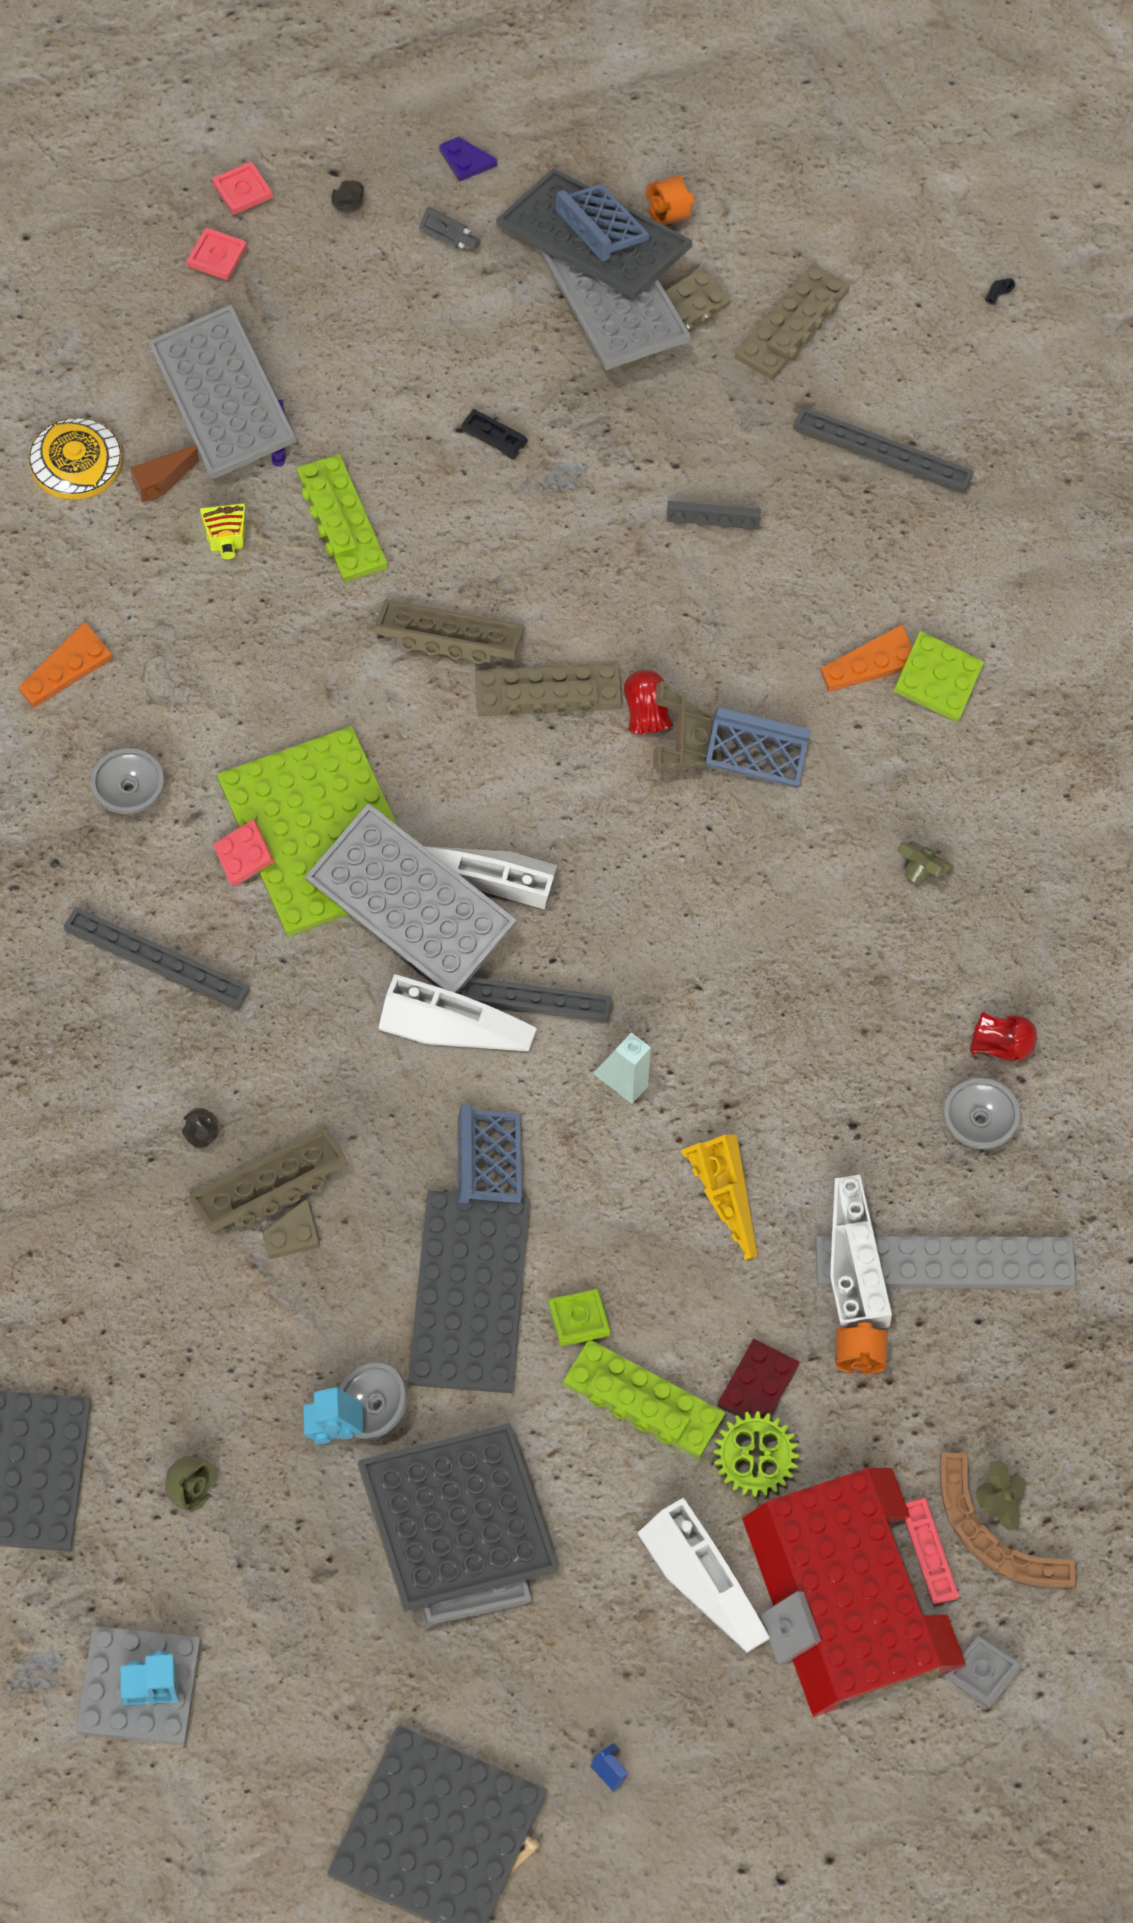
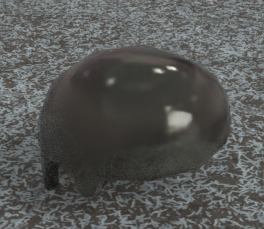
(349, 196)
(200, 1127)

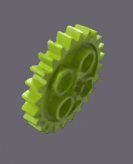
(732, 1453)

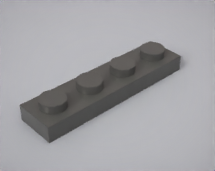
(713, 515)

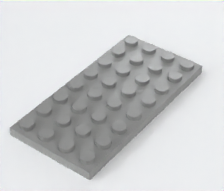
(614, 323)
(222, 392)
(411, 900)

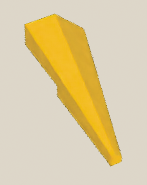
(722, 1174)

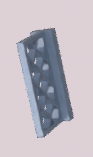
(586, 226)
(763, 728)
(467, 1155)

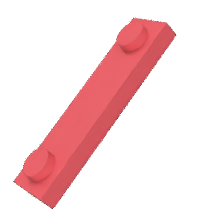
(930, 1553)

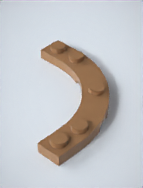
(983, 1544)

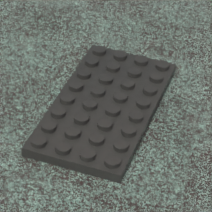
(627, 270)
(468, 1294)

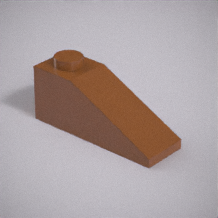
(161, 474)

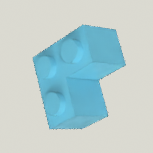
(332, 1416)
(150, 1681)

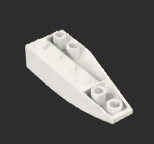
(501, 873)
(449, 1019)
(855, 1261)
(701, 1573)

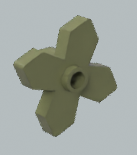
(922, 862)
(1001, 1494)

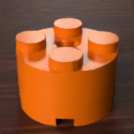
(669, 200)
(861, 1349)

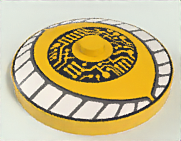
(75, 458)

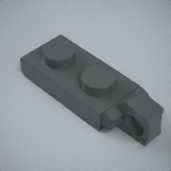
(448, 229)

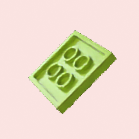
(938, 676)

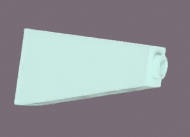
(627, 1068)

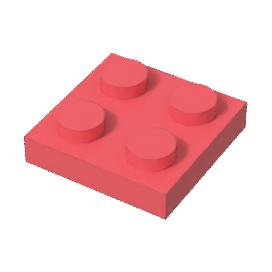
(242, 188)
(216, 254)
(243, 852)

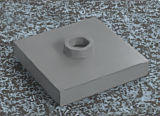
(790, 1627)
(985, 1673)

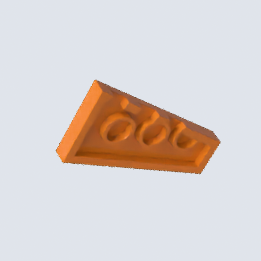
(870, 661)
(67, 664)

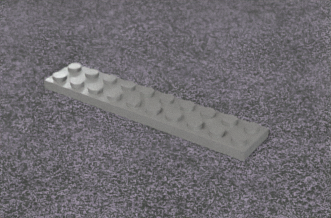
(965, 1262)

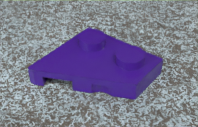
(466, 158)

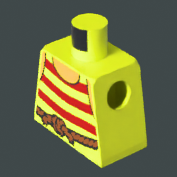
(224, 528)

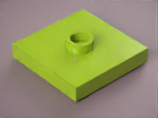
(579, 1317)

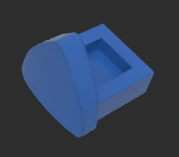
(609, 1768)

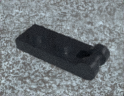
(494, 433)

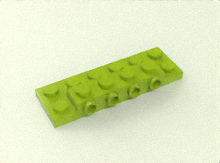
(341, 518)
(644, 1399)

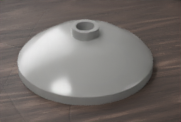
(125, 770)
(986, 1101)
(374, 1385)

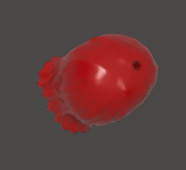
(641, 697)
(1004, 1038)

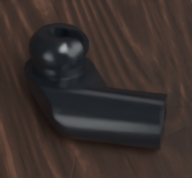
(998, 288)

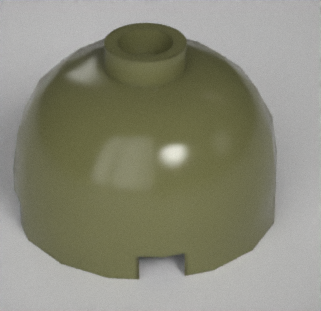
(189, 1482)

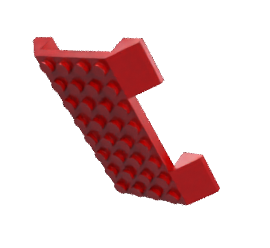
(843, 1557)

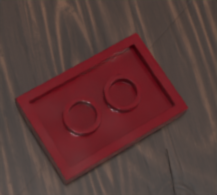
(758, 1381)

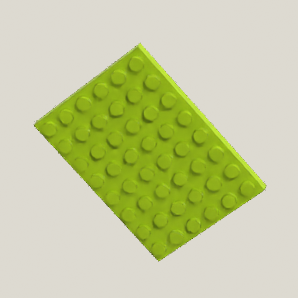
(302, 807)

